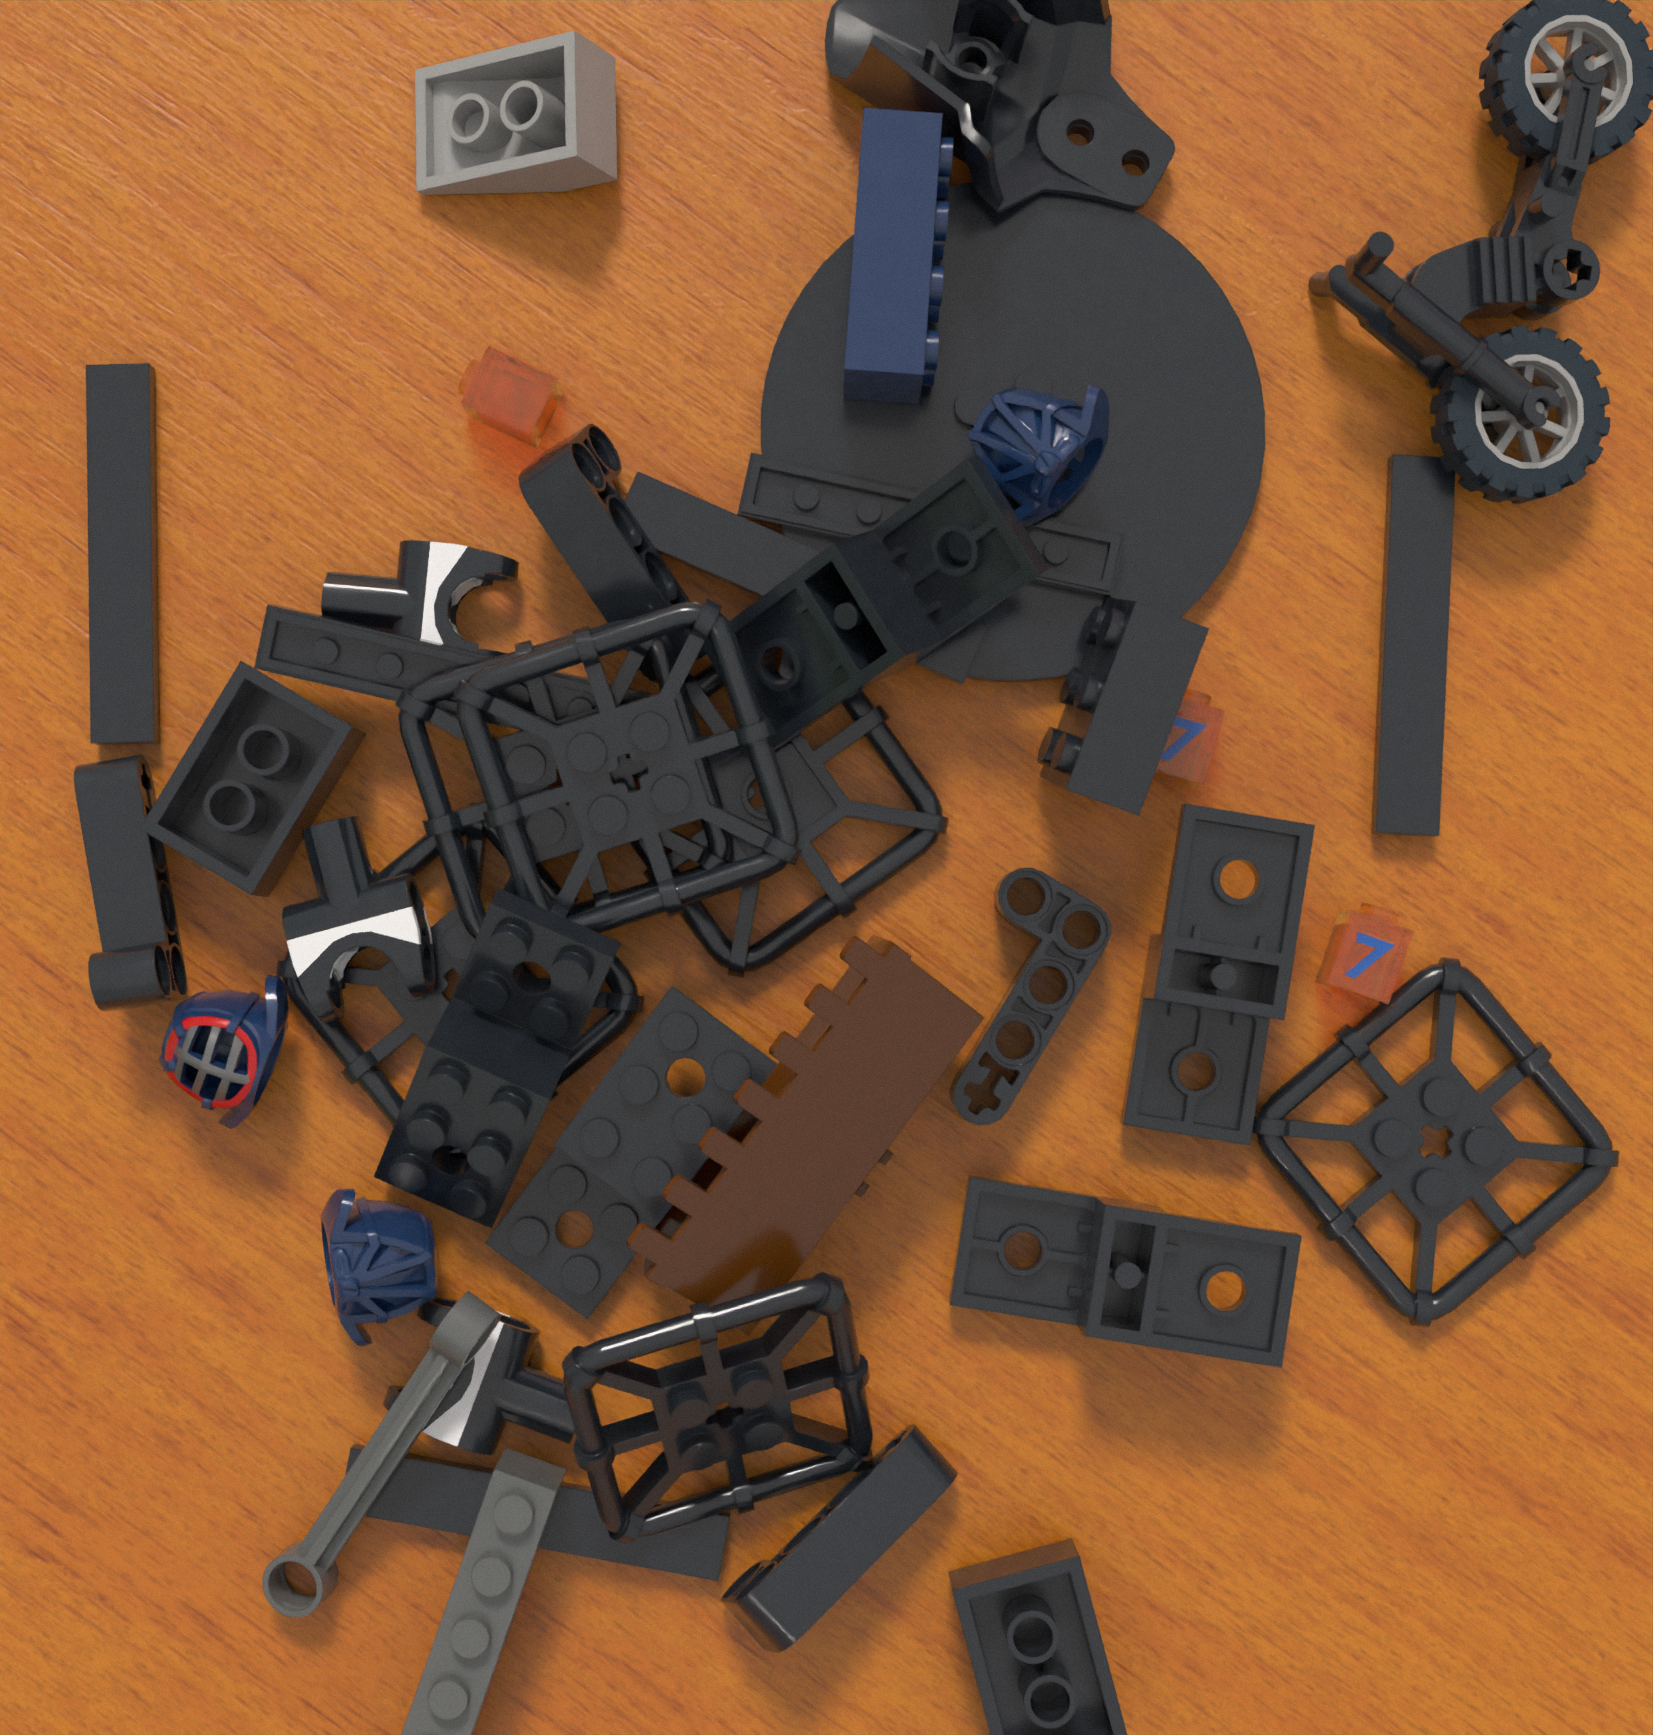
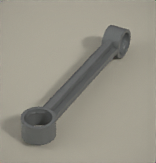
(451, 1349)

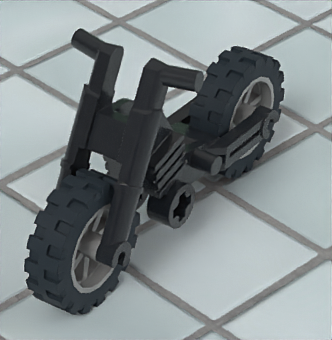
(1418, 318)

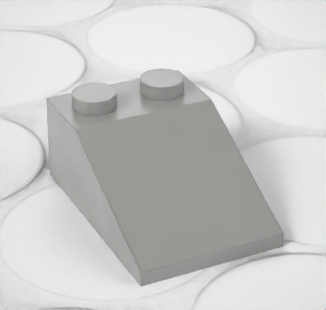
(518, 119)

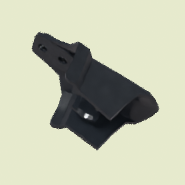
(1008, 90)

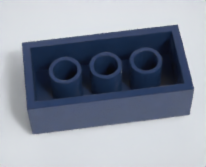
(894, 243)

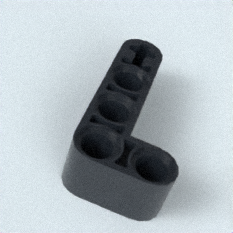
(598, 533)
(130, 888)
(1018, 1003)
(795, 1588)

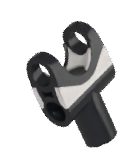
(423, 596)
(352, 916)
(495, 1389)

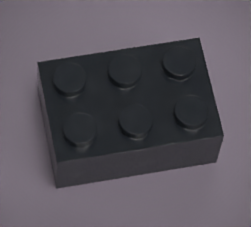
(1121, 702)
(252, 781)
(1037, 1644)

